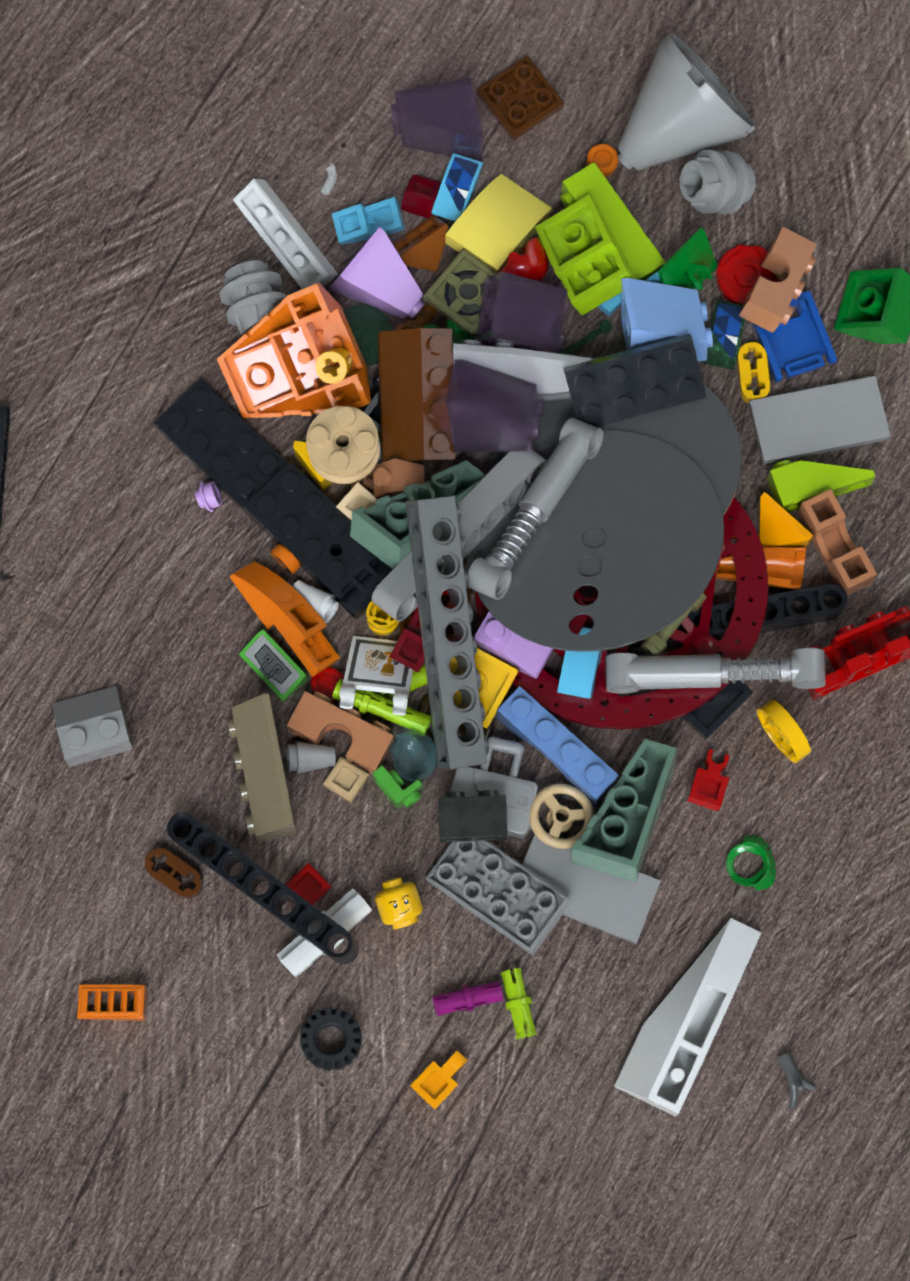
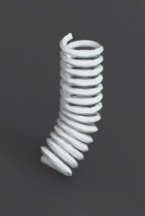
(331, 169)

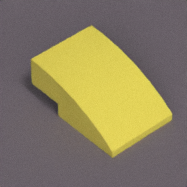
(497, 223)

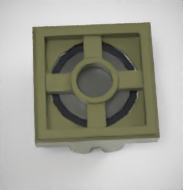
(460, 291)

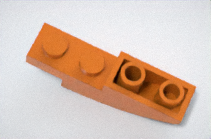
(293, 616)

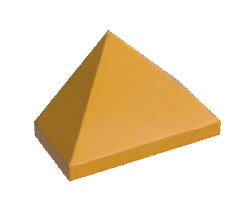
(778, 527)

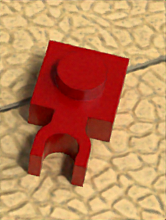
(708, 785)

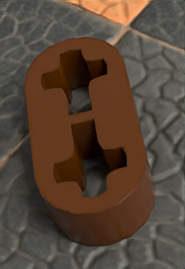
(169, 880)

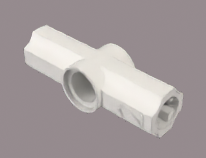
(346, 912)

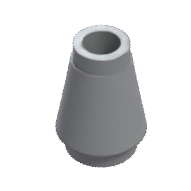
(309, 757)

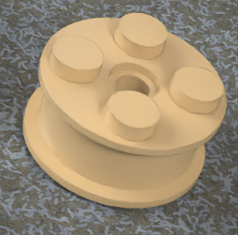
(338, 427)

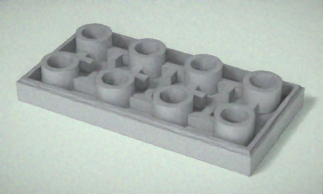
(819, 420)
(499, 892)
(596, 897)

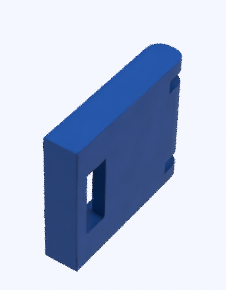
(799, 343)

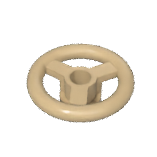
(551, 822)

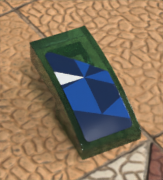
(726, 335)

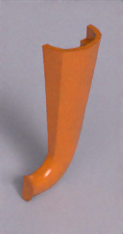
(784, 567)

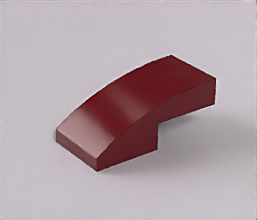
(410, 646)

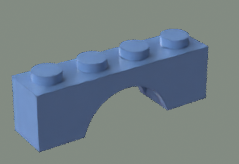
(551, 738)

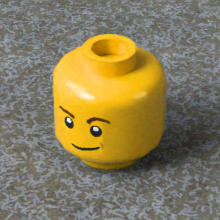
(398, 903)

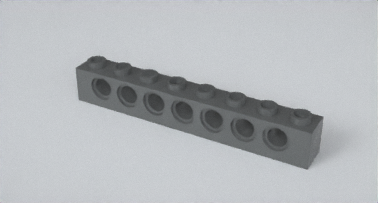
(434, 618)

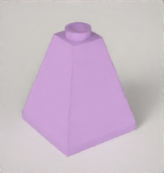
(380, 279)

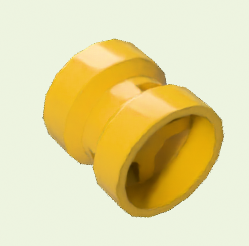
(383, 623)

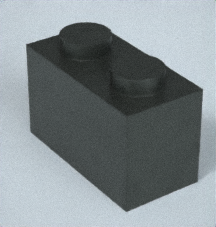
(472, 817)

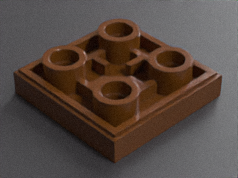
(520, 98)

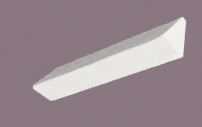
(284, 234)

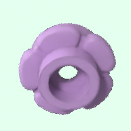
(208, 496)

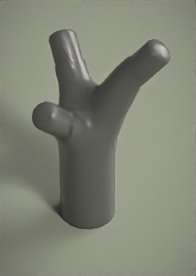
(794, 1077)

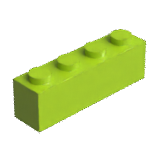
(632, 240)

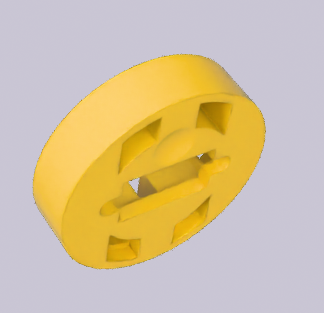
(783, 731)

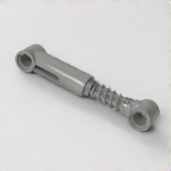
(576, 444)
(632, 672)

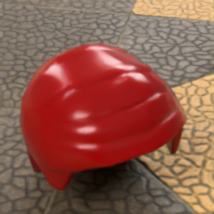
(530, 264)

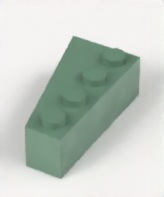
(385, 525)
(626, 821)

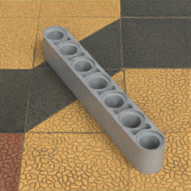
(479, 515)

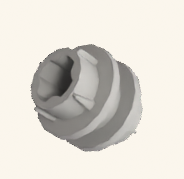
(717, 181)
(251, 293)

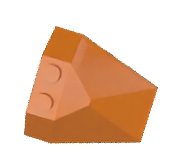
(275, 361)

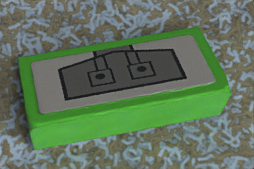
(273, 665)

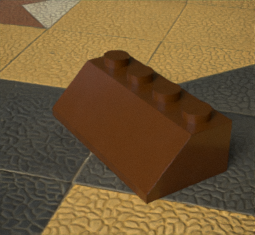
(413, 394)

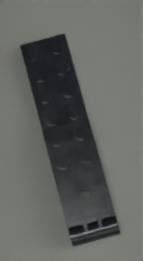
(273, 495)

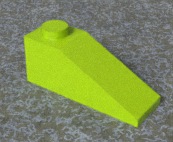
(803, 480)

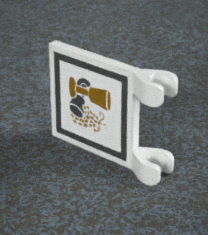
(373, 670)

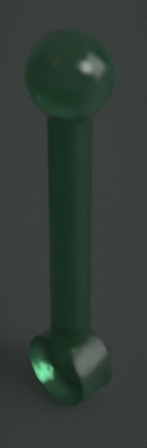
(605, 327)

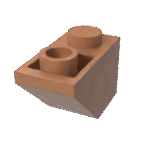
(392, 478)

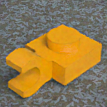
(437, 1083)

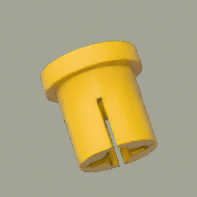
(336, 373)

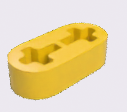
(745, 373)

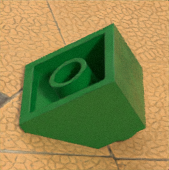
(876, 306)

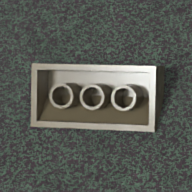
(263, 769)

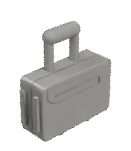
(518, 792)

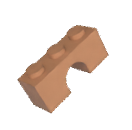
(770, 301)
(843, 560)
(317, 716)

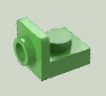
(391, 786)

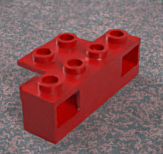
(864, 650)

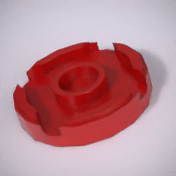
(740, 270)

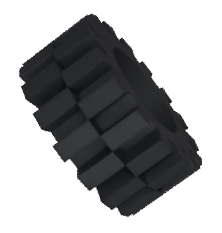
(324, 1019)

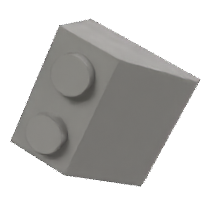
(92, 726)

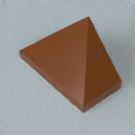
(423, 244)

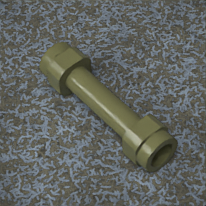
(656, 643)

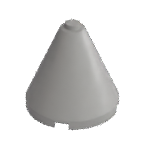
(680, 110)

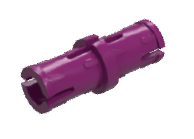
(467, 998)

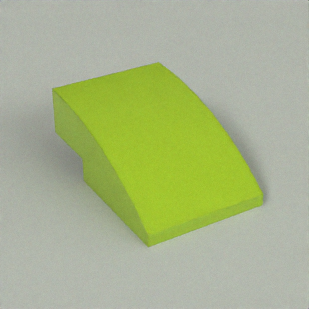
(584, 254)

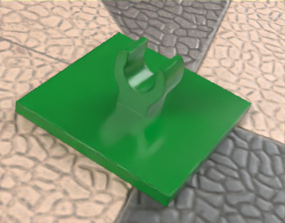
(690, 264)

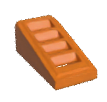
(137, 1014)

